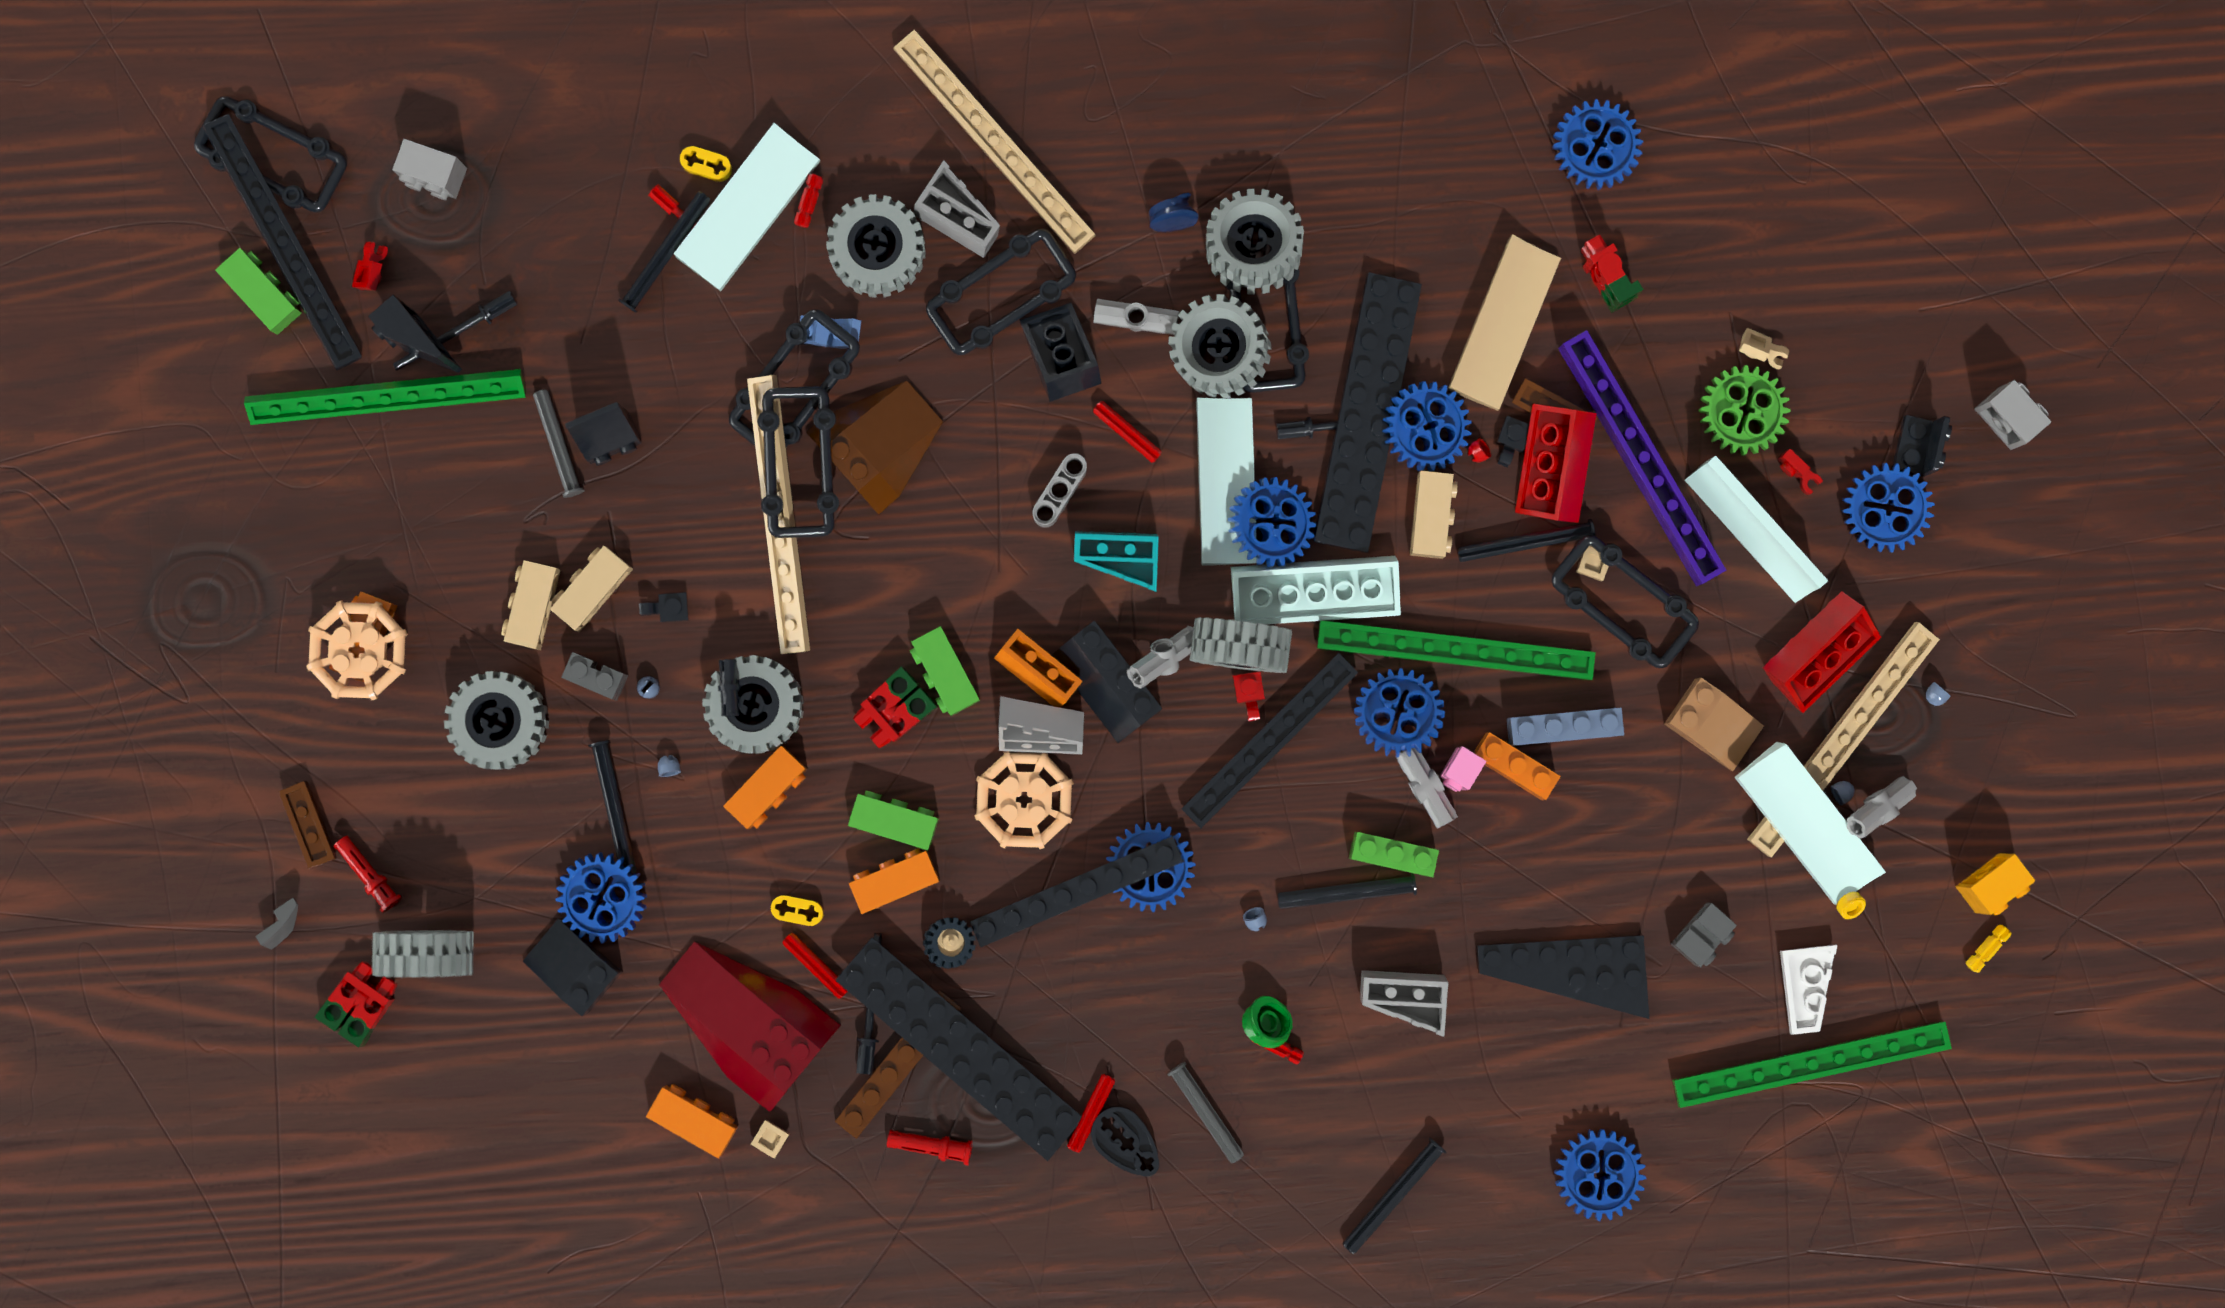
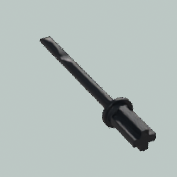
(487, 312)
(1306, 427)
(867, 1044)

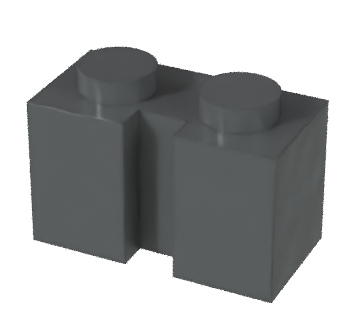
(604, 682)
(1704, 934)

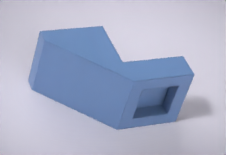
(822, 337)

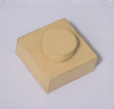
(1591, 565)
(770, 1138)

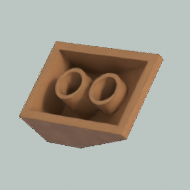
(1714, 723)

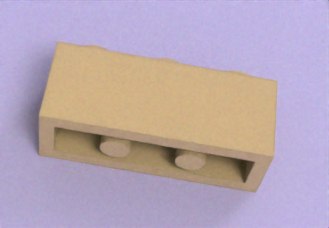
(1433, 515)
(590, 588)
(530, 605)

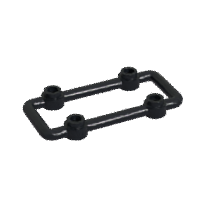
(317, 147)
(796, 335)
(981, 335)
(1297, 352)
(769, 422)
(1612, 556)

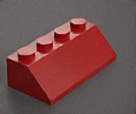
(1555, 463)
(1822, 651)

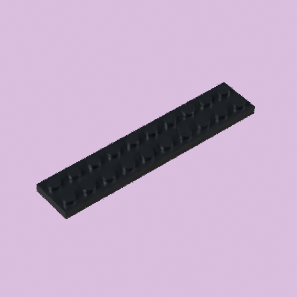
(1371, 382)
(959, 1049)

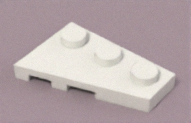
(1805, 985)

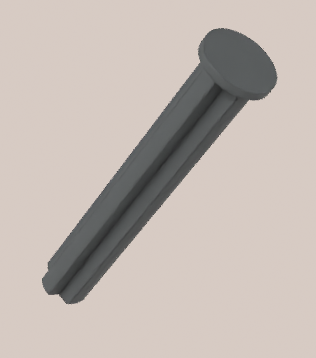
(557, 444)
(1206, 1112)

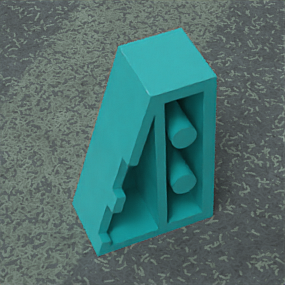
(1120, 554)

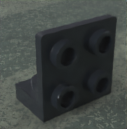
(1922, 444)

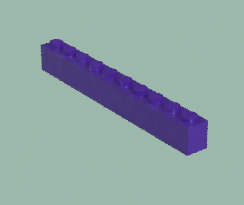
(1641, 458)

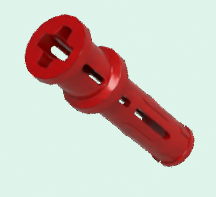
(375, 884)
(943, 1148)

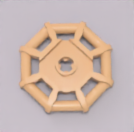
(340, 650)
(1013, 787)

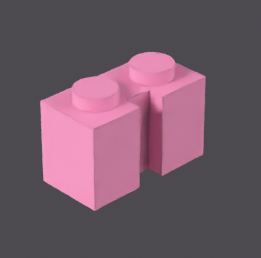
(1462, 769)

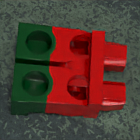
(1608, 274)
(887, 712)
(364, 998)

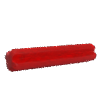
(1127, 431)
(814, 964)
(1091, 1112)

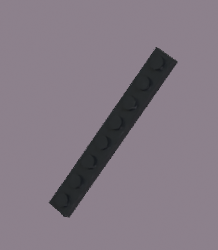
(1269, 740)
(1077, 891)

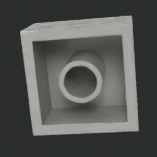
(430, 169)
(2013, 414)

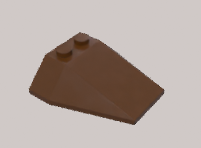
(881, 442)

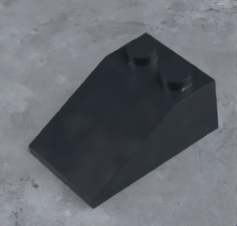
(405, 329)
(1061, 352)
(604, 433)
(572, 967)

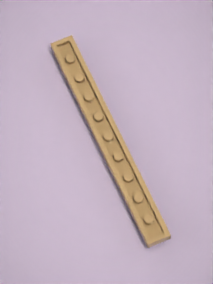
(994, 141)
(782, 551)
(1857, 720)

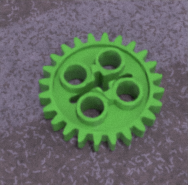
(1767, 418)

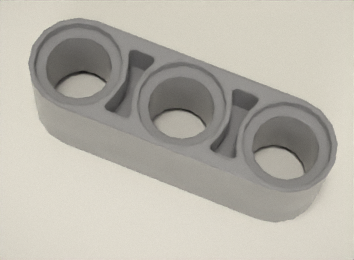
(1063, 477)

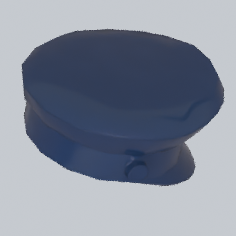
(1173, 214)

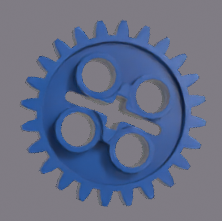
(1575, 133)
(1404, 435)
(1892, 484)
(1272, 497)
(1423, 719)
(1178, 872)
(622, 909)
(1625, 1174)

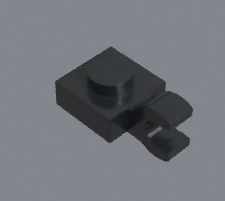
(1512, 437)
(671, 607)

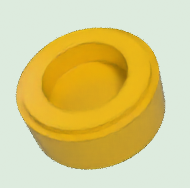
(1851, 905)

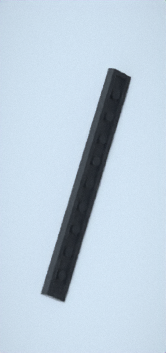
(282, 242)

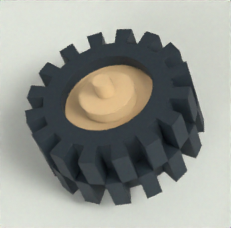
(949, 943)

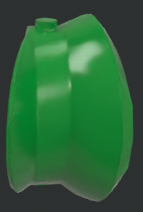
(1267, 1022)

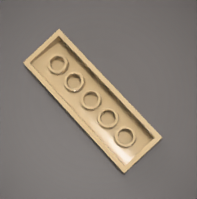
(1504, 323)

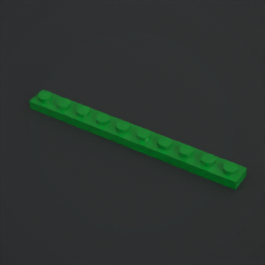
(385, 397)
(1456, 650)
(1811, 1064)

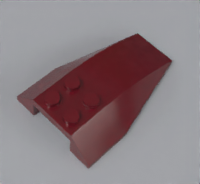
(748, 1021)

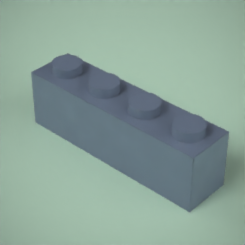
(1565, 726)

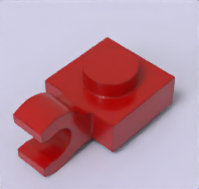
(369, 270)
(1794, 466)
(1249, 691)

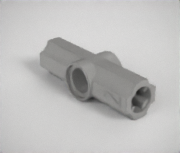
(1117, 314)
(1162, 659)
(1427, 787)
(1881, 807)

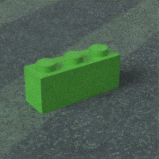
(259, 290)
(944, 672)
(893, 820)
(1393, 854)

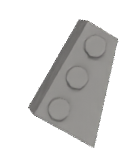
(956, 212)
(1039, 728)
(1407, 996)

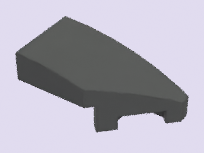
(282, 928)

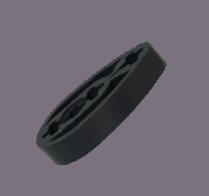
(1111, 1149)

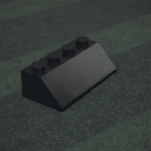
(1106, 682)

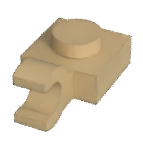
(1761, 347)

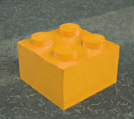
(1996, 884)

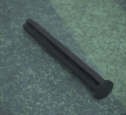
(665, 251)
(1525, 541)
(613, 803)
(1347, 892)
(1393, 1196)

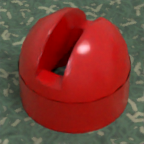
(1479, 450)

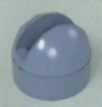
(653, 689)
(1936, 695)
(668, 766)
(1842, 792)
(1255, 918)

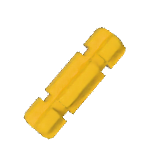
(1988, 948)

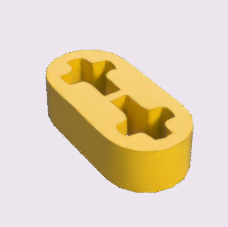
(707, 157)
(796, 917)

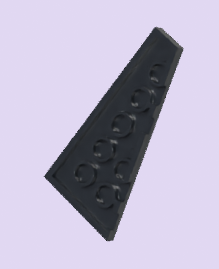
(1589, 970)

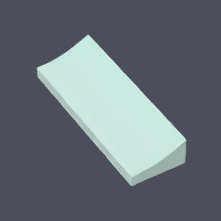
(747, 207)
(1224, 469)
(1755, 529)
(1316, 590)
(1808, 822)

